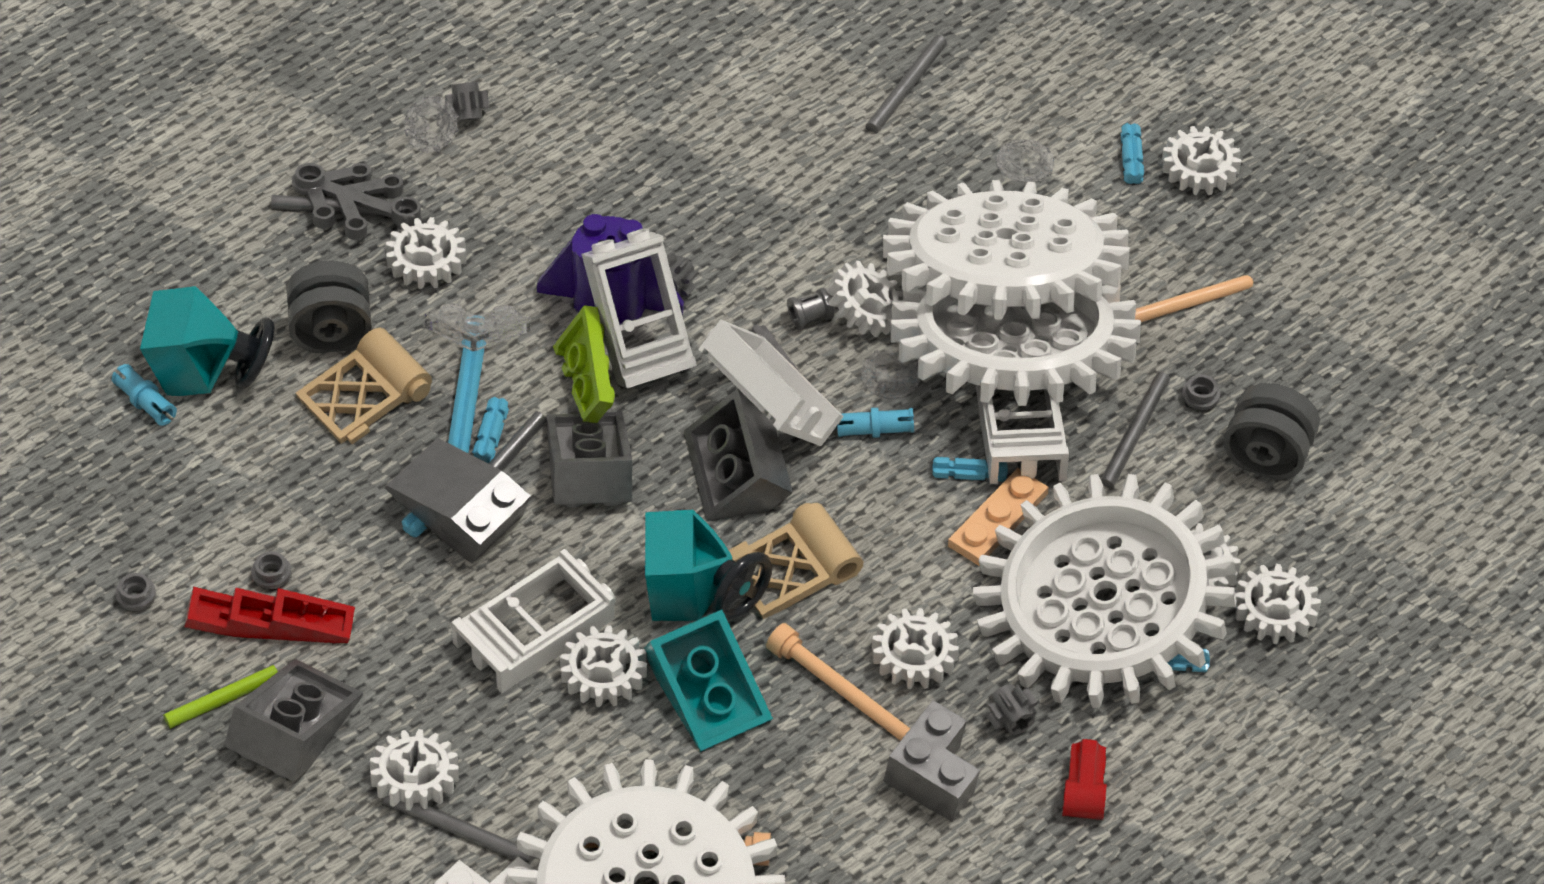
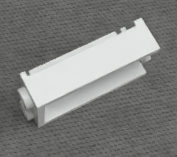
(654, 358)
(771, 383)
(1023, 444)
(497, 647)

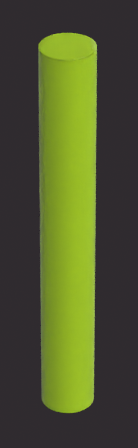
(218, 697)

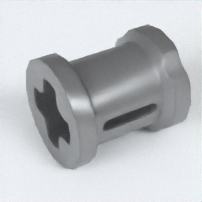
(810, 308)

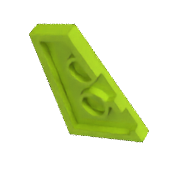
(587, 364)

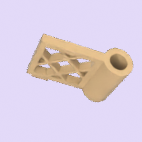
(387, 367)
(819, 544)

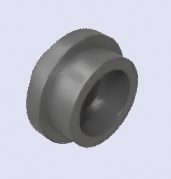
(1203, 384)
(271, 561)
(132, 583)

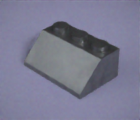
(737, 459)

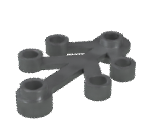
(314, 183)

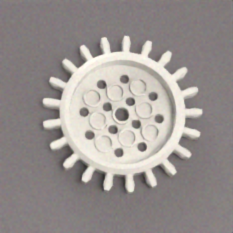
(1006, 249)
(1018, 350)
(1082, 537)
(655, 819)

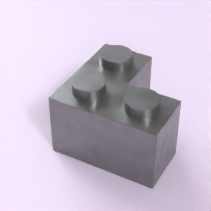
(927, 766)

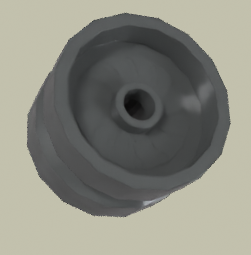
(328, 306)
(1271, 431)

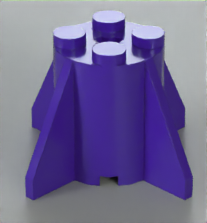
(631, 284)

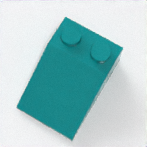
(708, 680)

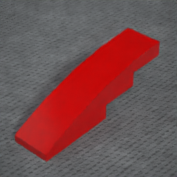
(263, 616)

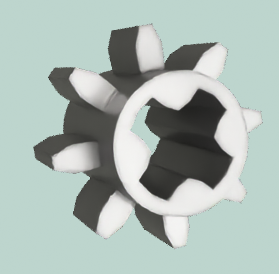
(468, 100)
(682, 274)
(1012, 709)

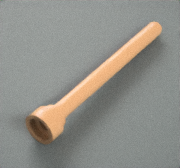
(1193, 298)
(785, 643)

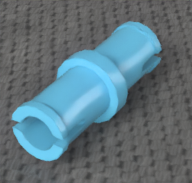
(144, 394)
(876, 422)

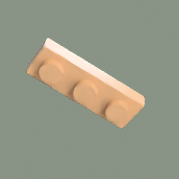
(1002, 508)

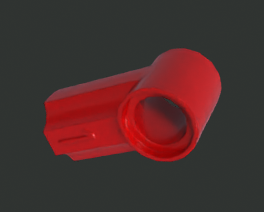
(1085, 788)

